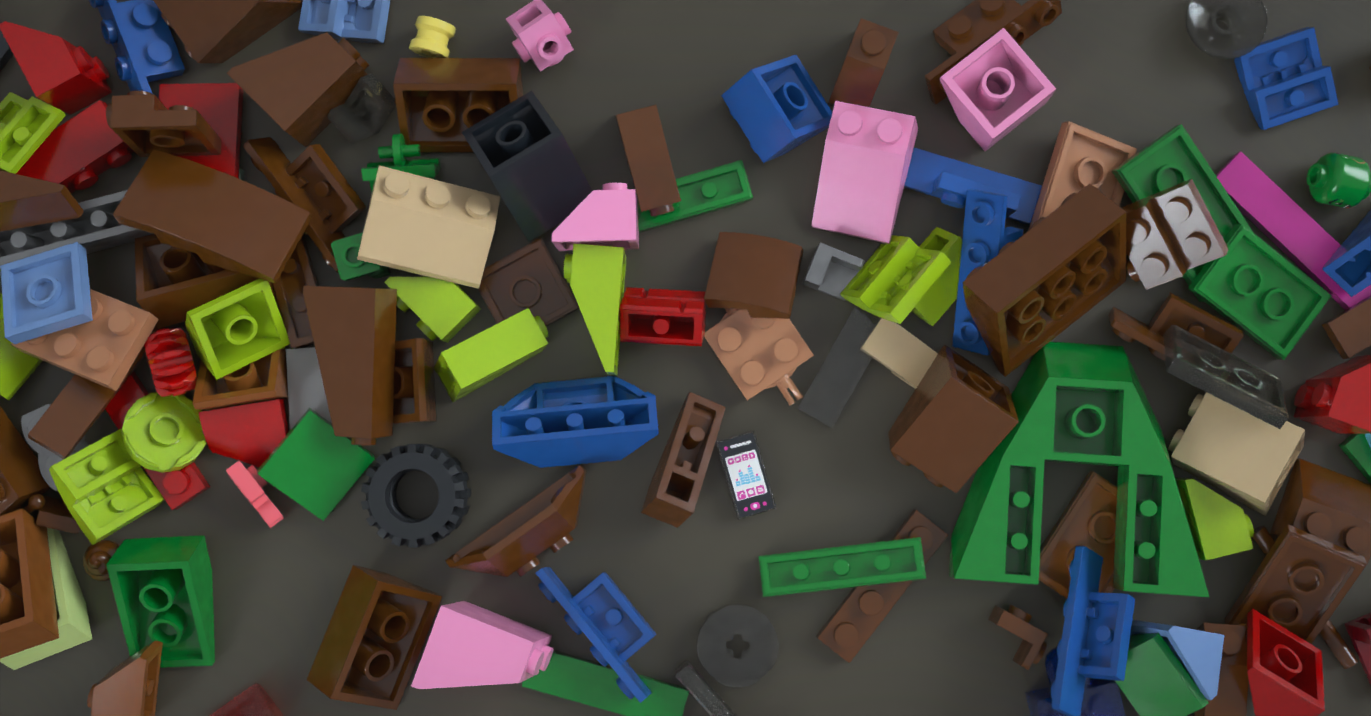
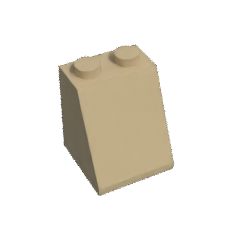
(1236, 451)

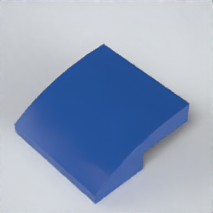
(1286, 79)

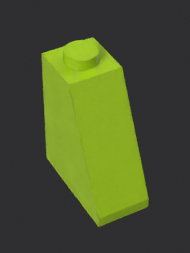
(491, 353)

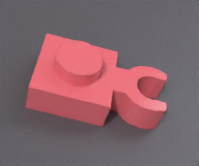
(251, 487)

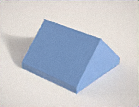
(1195, 649)

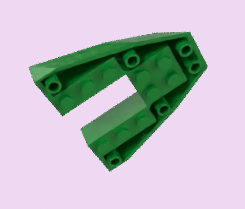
(1079, 409)

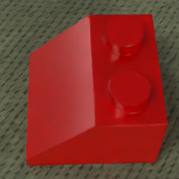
(56, 68)
(1338, 398)
(1282, 670)

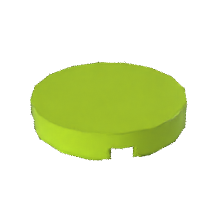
(163, 432)

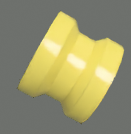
(432, 37)

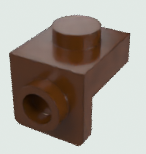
(1017, 622)

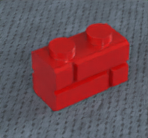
(663, 316)

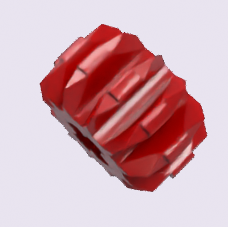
(171, 362)

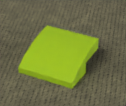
(24, 128)
(895, 279)
(104, 487)

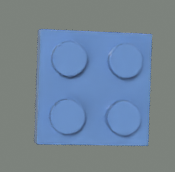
(46, 293)

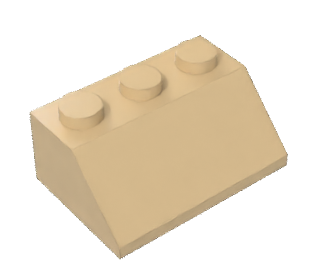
(428, 227)

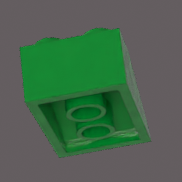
(166, 597)

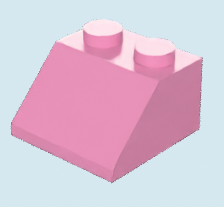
(995, 89)
(602, 219)

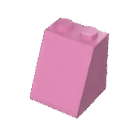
(480, 649)

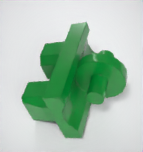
(399, 152)

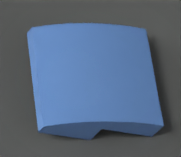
(346, 18)

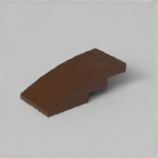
(213, 216)

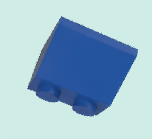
(778, 107)

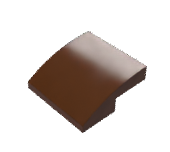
(754, 275)

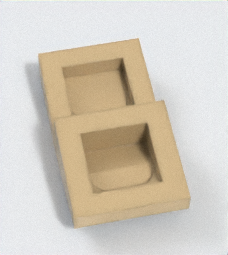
(899, 351)

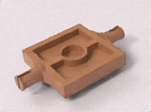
(759, 352)

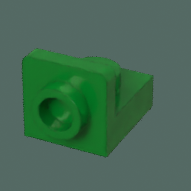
(349, 268)

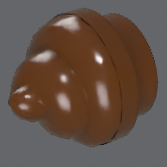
(97, 557)

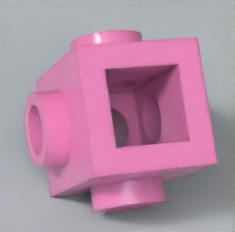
(540, 34)

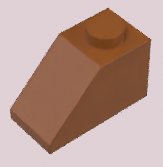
(130, 686)

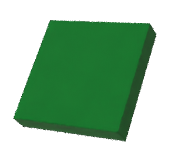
(315, 464)

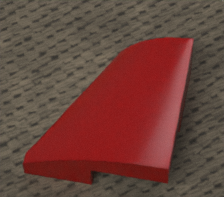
(245, 431)

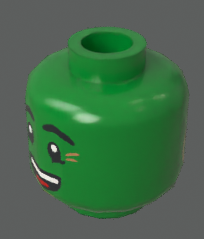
(1339, 180)

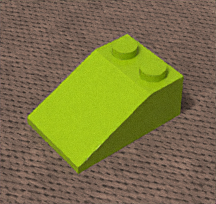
(598, 285)

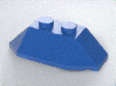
(575, 422)

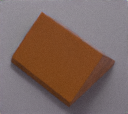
(250, 384)

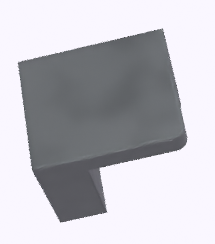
(831, 270)

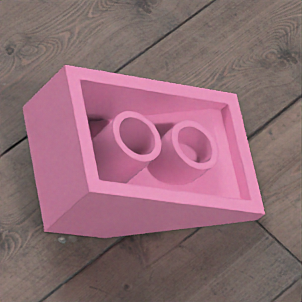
(863, 171)

